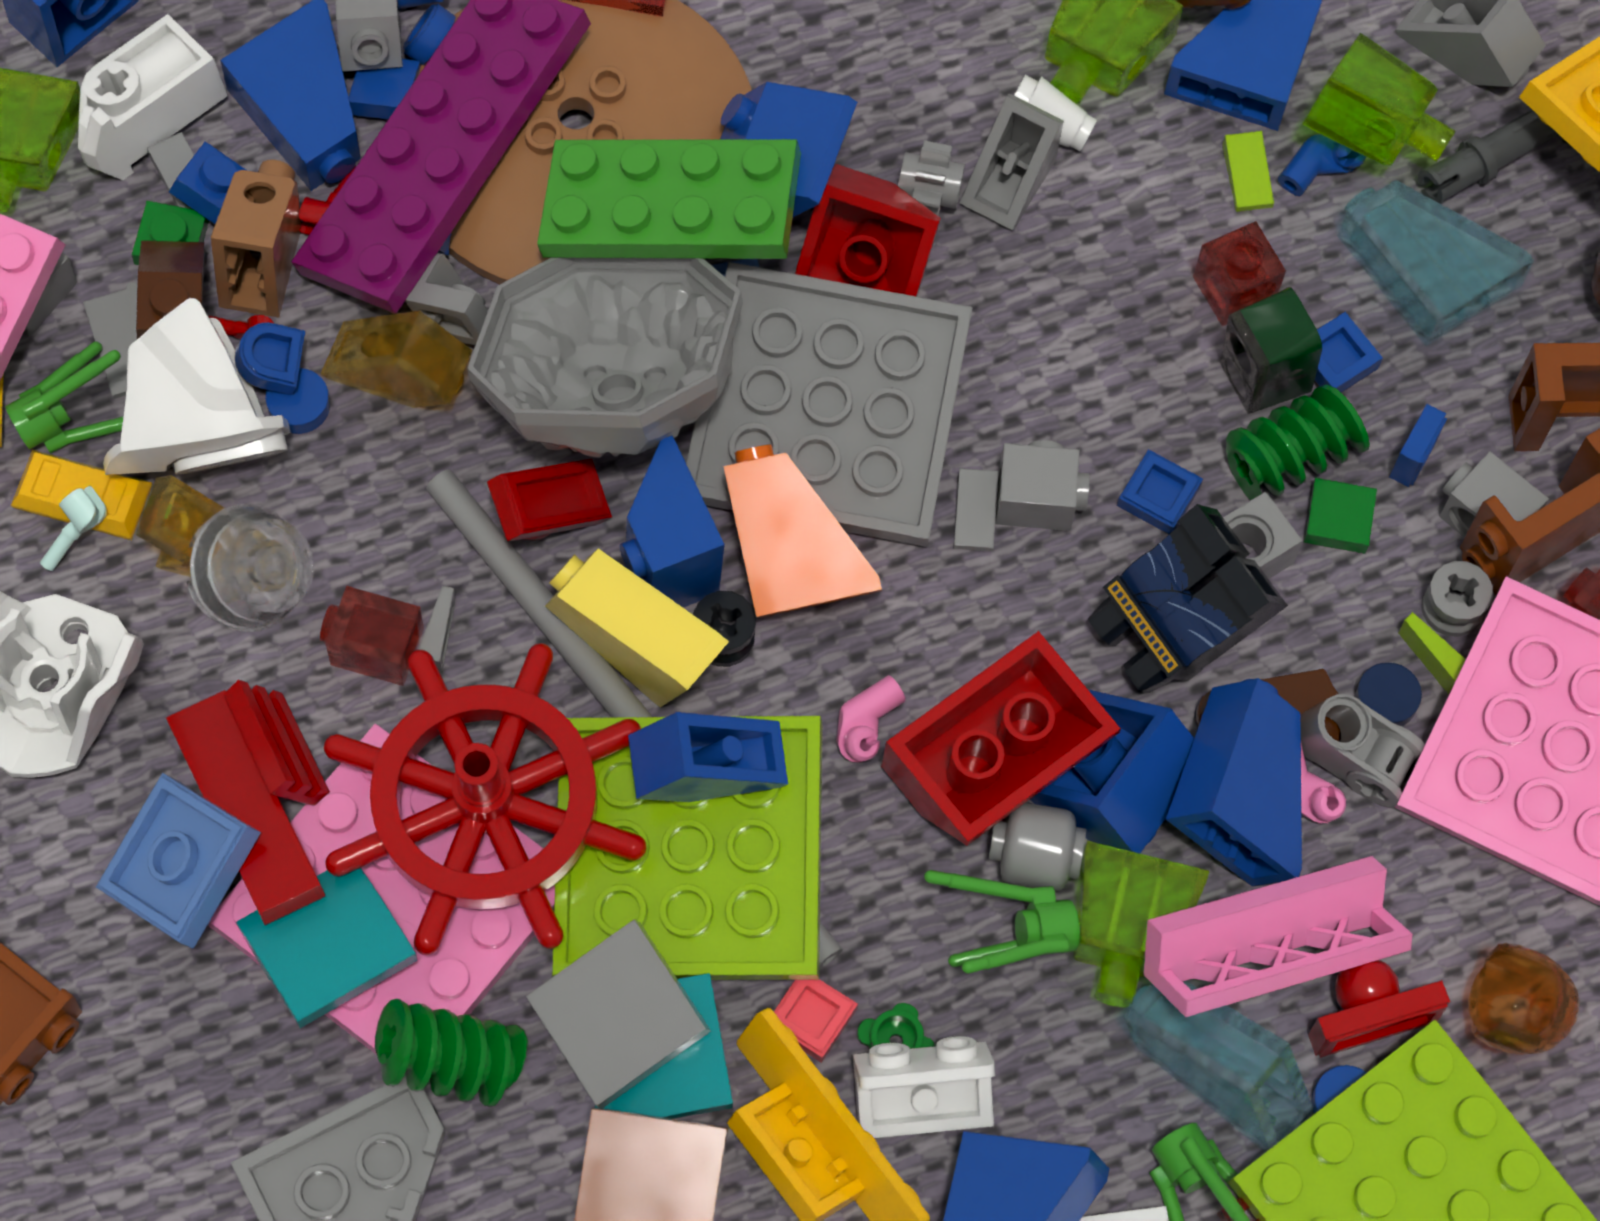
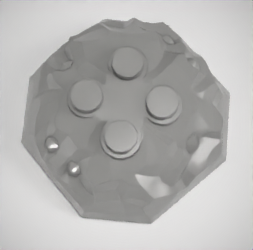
(607, 350)

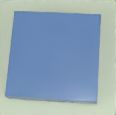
(178, 860)

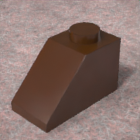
(166, 278)

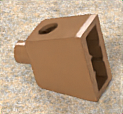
(260, 217)

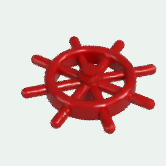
(483, 797)

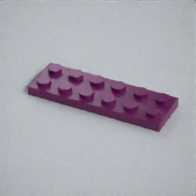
(439, 148)

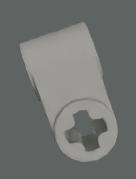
(1371, 749)

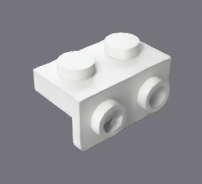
(924, 1087)

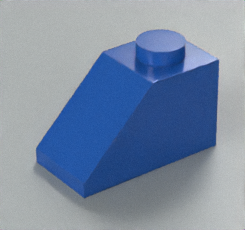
(706, 757)

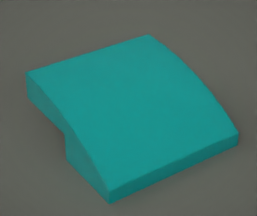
(329, 947)
(692, 1080)

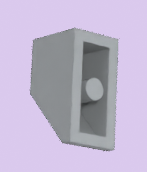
(1475, 38)

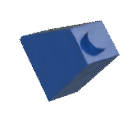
(1246, 60)
(298, 94)
(1245, 783)
(1022, 1180)

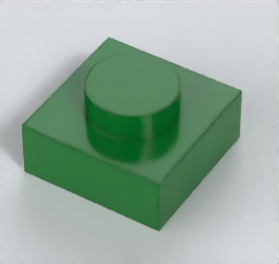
(169, 223)

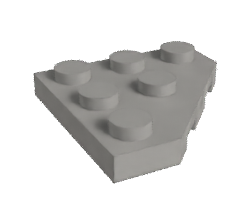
(349, 1164)

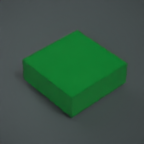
(1340, 515)

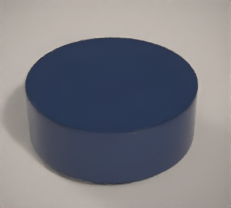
(1390, 692)

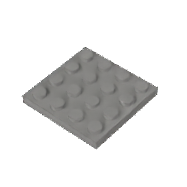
(848, 388)

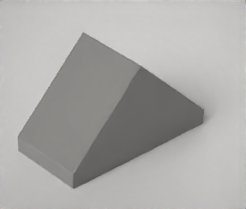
(1013, 162)

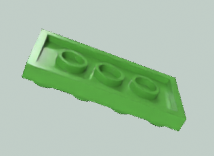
(670, 199)

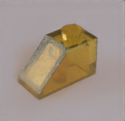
(399, 359)

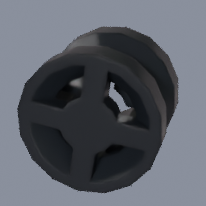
(740, 635)

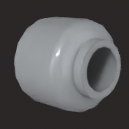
(1038, 846)

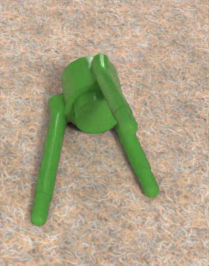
(42, 413)
(1041, 929)
(1192, 1163)

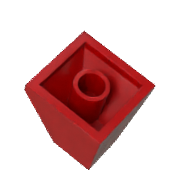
(868, 234)

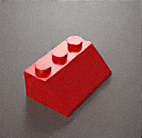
(997, 741)

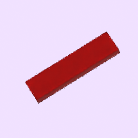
(226, 774)

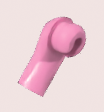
(860, 719)
(1319, 798)

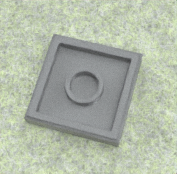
(618, 1014)

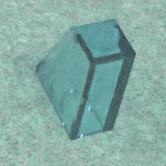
(1429, 258)
(1225, 1063)

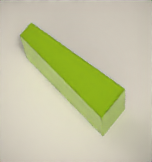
(1248, 171)
(1432, 650)

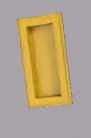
(52, 478)

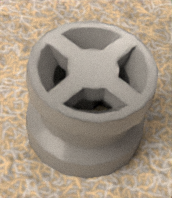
(1449, 612)

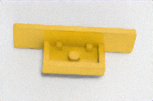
(810, 1138)

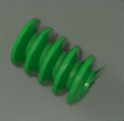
(1293, 438)
(448, 1051)

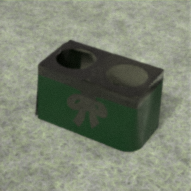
(1282, 345)

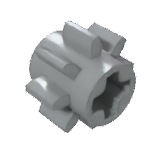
(932, 176)

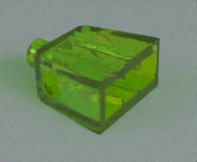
(1108, 42)
(1378, 106)
(35, 129)
(1113, 905)

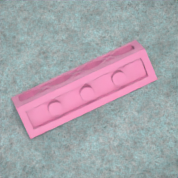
(1264, 929)

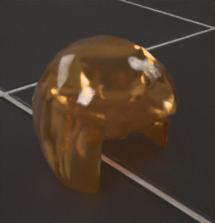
(1522, 1001)

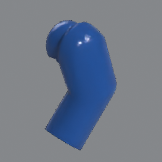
(1317, 157)

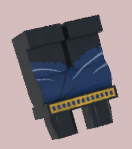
(1186, 601)

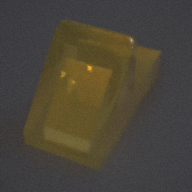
(172, 519)

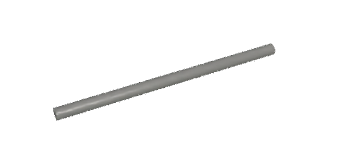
(533, 596)

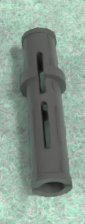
(1482, 157)

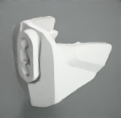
(190, 401)
(56, 728)

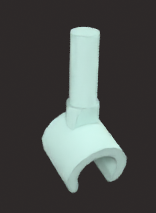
(84, 511)

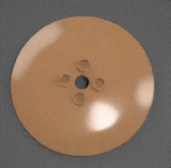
(638, 82)

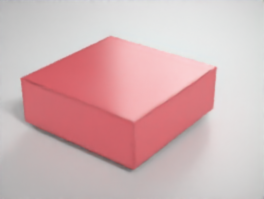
(815, 1015)

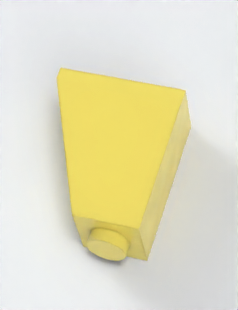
(634, 626)

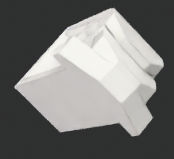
(144, 96)

